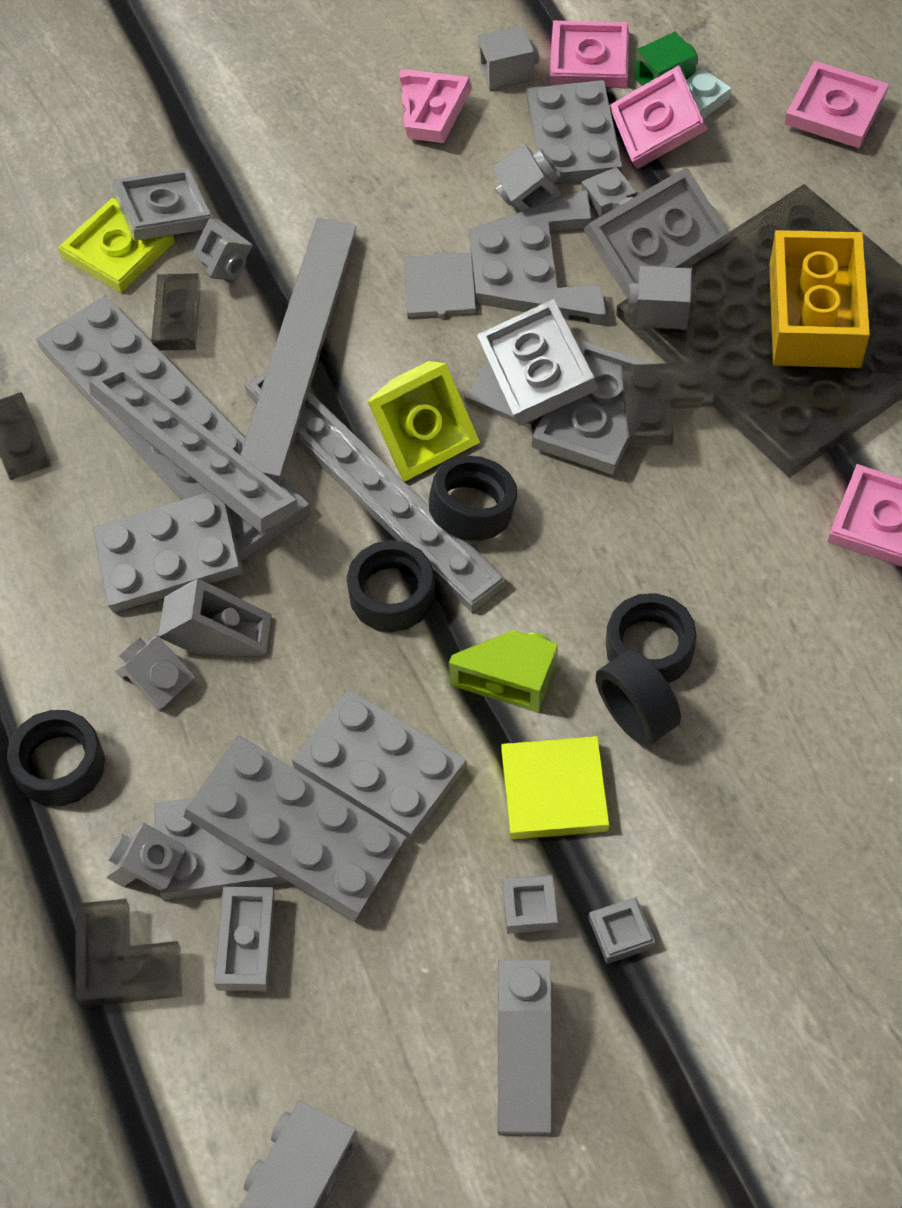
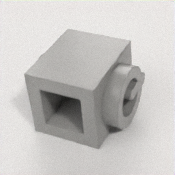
(527, 178)

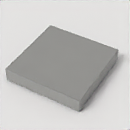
(161, 204)

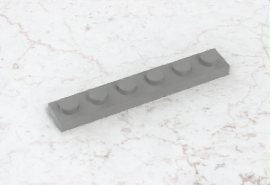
(193, 448)

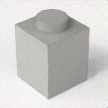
(507, 57)
(661, 297)

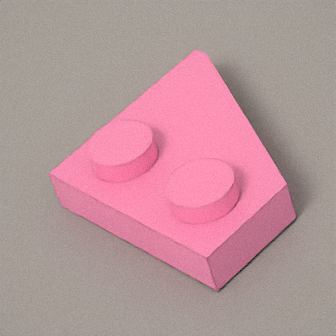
(432, 103)

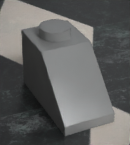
(213, 622)

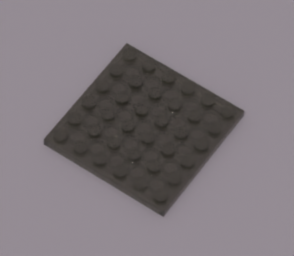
(782, 410)

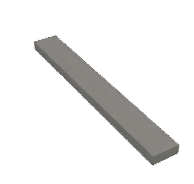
(298, 348)
(391, 502)

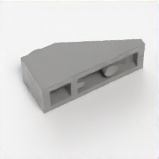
(524, 1047)

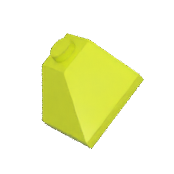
(422, 419)

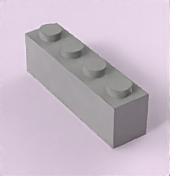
(303, 1163)

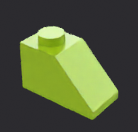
(508, 668)

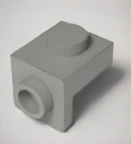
(222, 250)
(154, 670)
(145, 856)

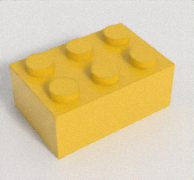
(818, 299)

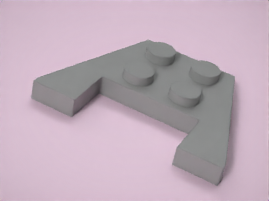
(516, 260)

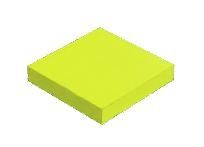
(108, 250)
(554, 788)

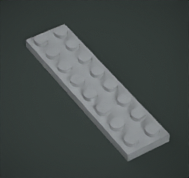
(104, 339)

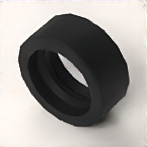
(478, 474)
(385, 556)
(661, 610)
(638, 697)
(46, 727)

